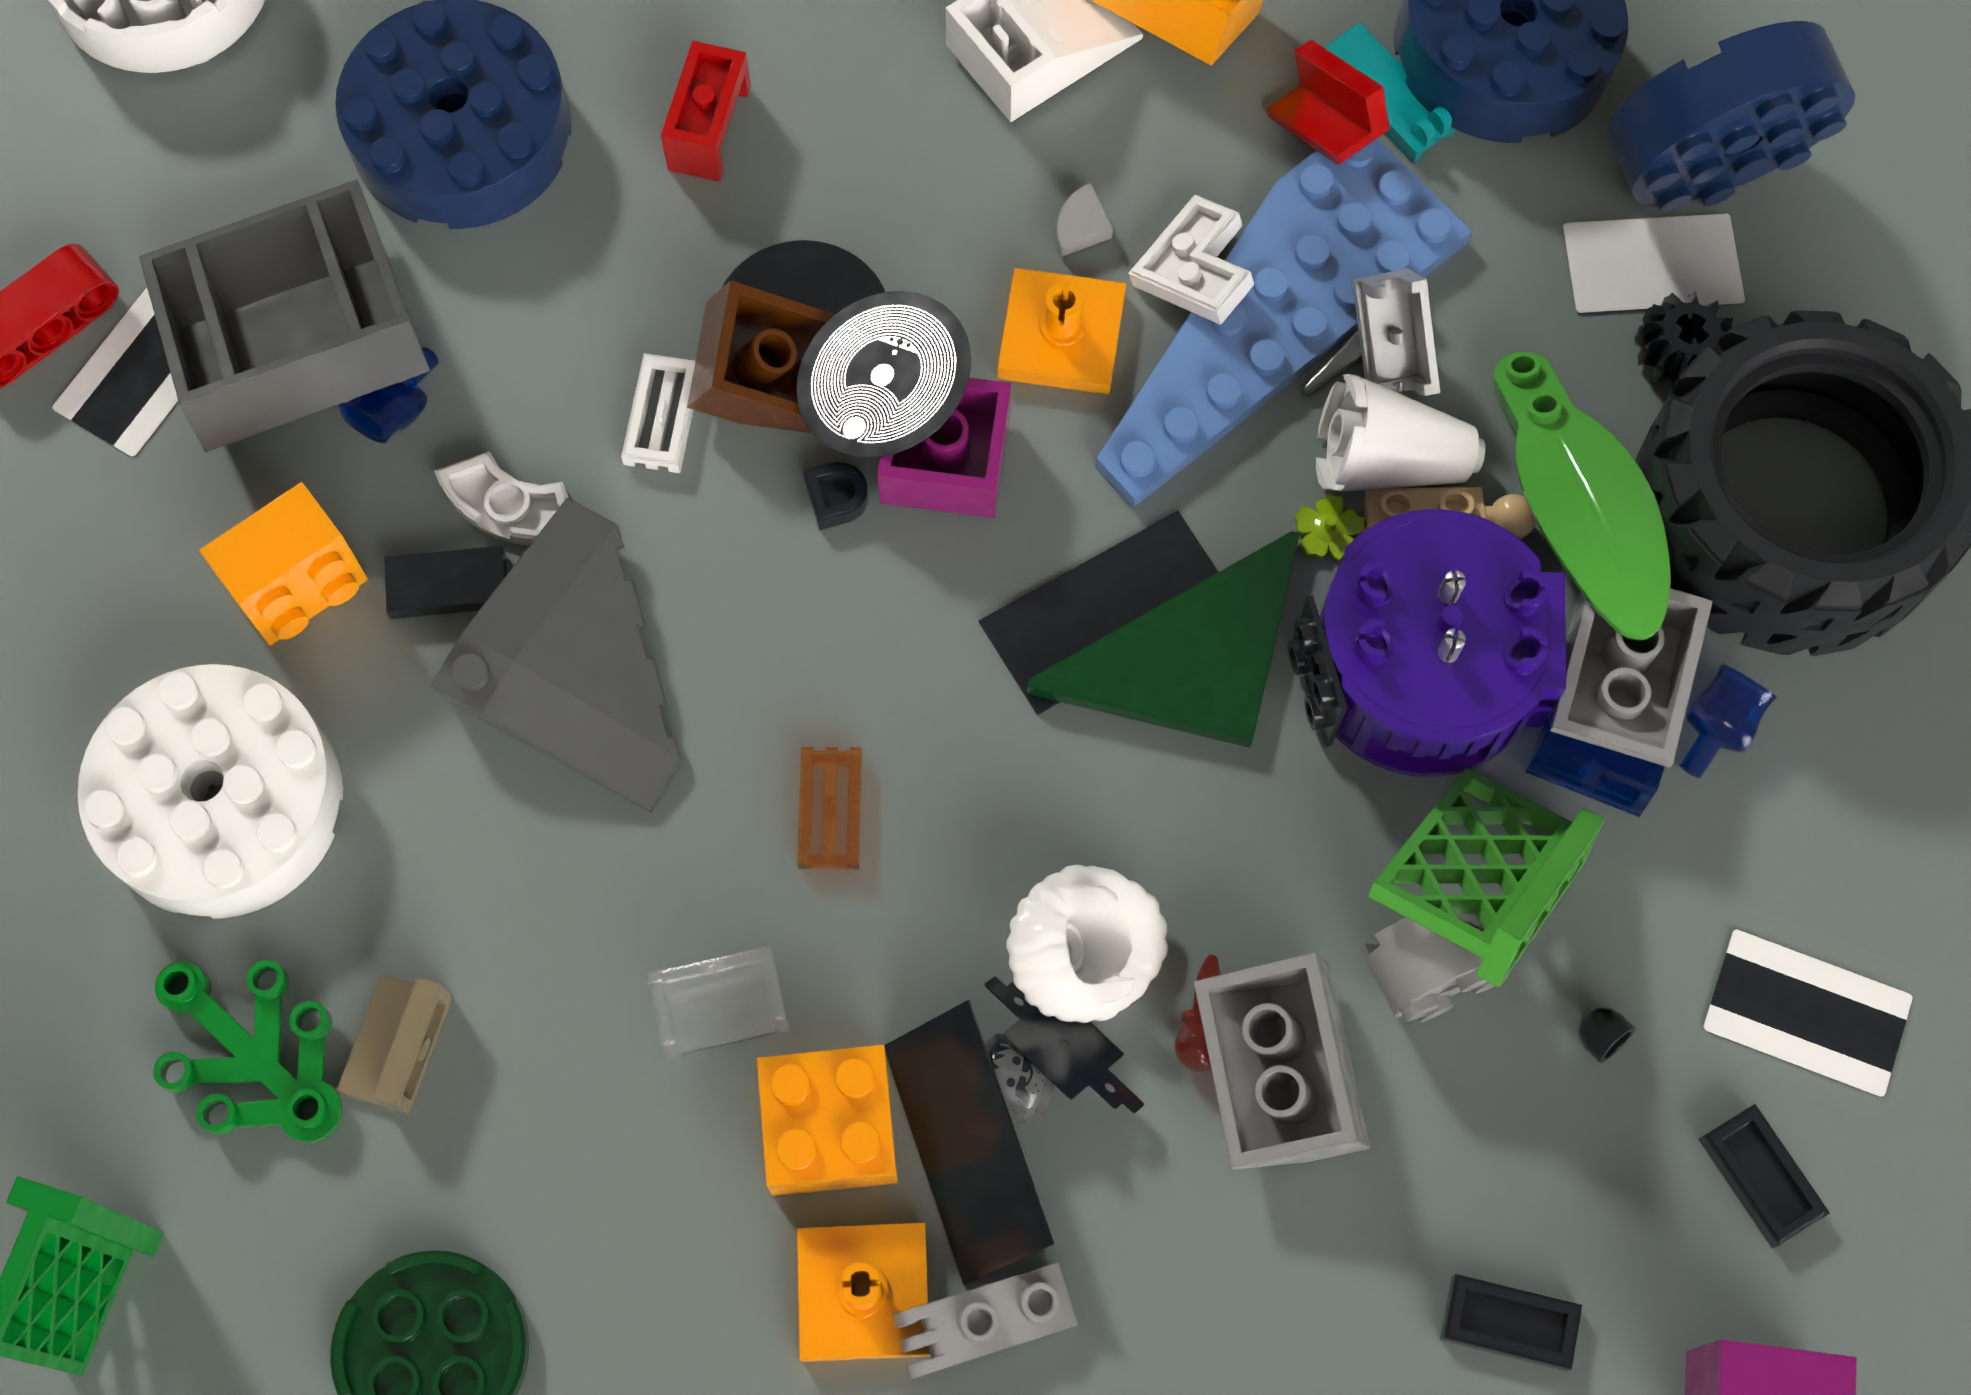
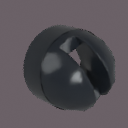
(1604, 1032)

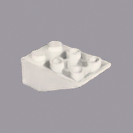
(1033, 47)

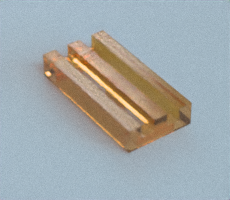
(831, 759)

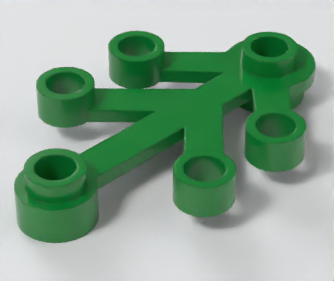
(255, 1058)

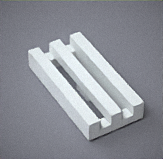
(654, 455)

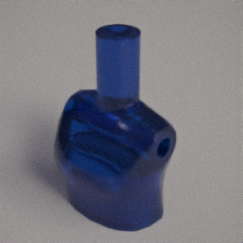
(389, 408)
(1725, 717)

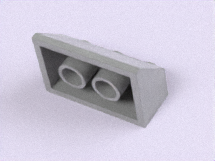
(1281, 1064)

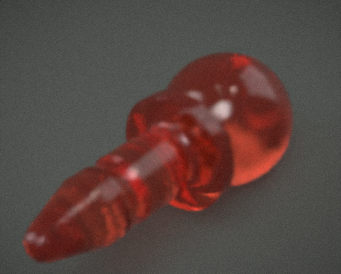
(1191, 1041)

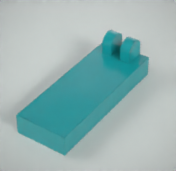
(1410, 123)

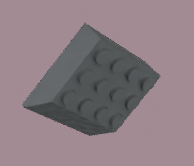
(281, 316)

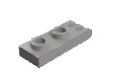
(988, 1319)

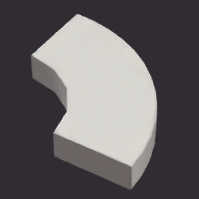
(497, 501)

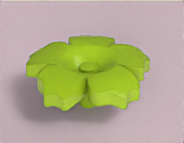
(1327, 529)

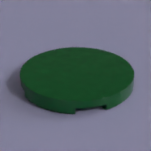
(431, 1329)

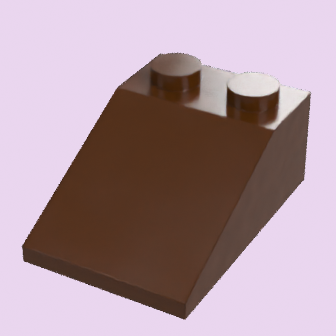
(753, 357)

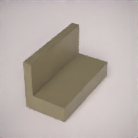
(395, 1042)

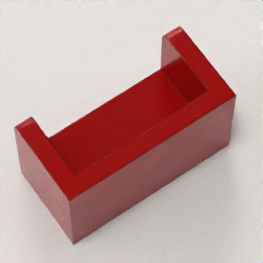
(703, 109)

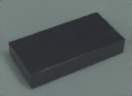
(442, 581)
(1764, 1176)
(1511, 1322)

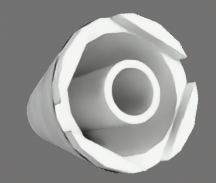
(1391, 441)

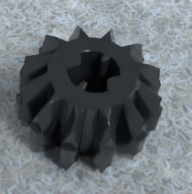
(1670, 324)

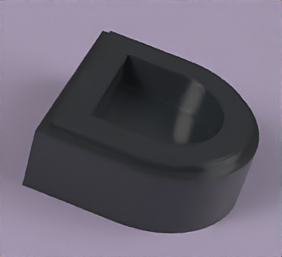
(836, 493)

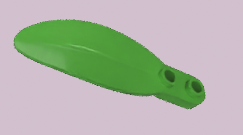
(1587, 498)

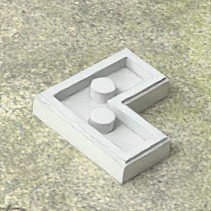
(1185, 263)

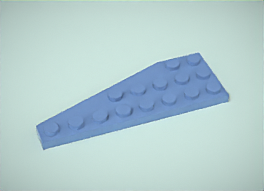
(1303, 252)

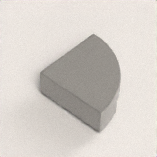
(1082, 222)

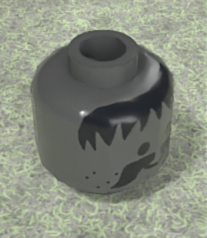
(1021, 1083)

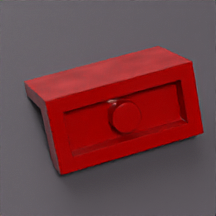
(1333, 107)

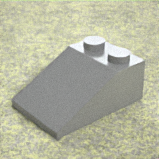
(1627, 689)

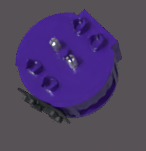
(1433, 644)

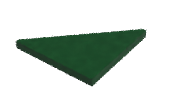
(1191, 660)

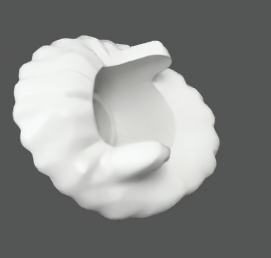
(1086, 943)

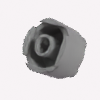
(1422, 968)

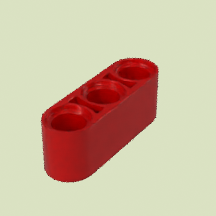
(50, 307)

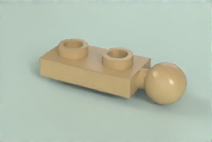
(1508, 511)

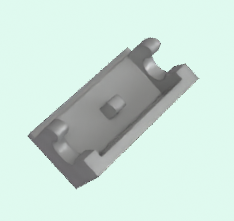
(1397, 331)

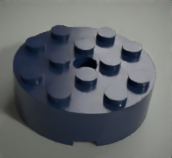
(1510, 63)
(454, 113)
(1731, 116)

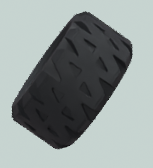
(1878, 399)

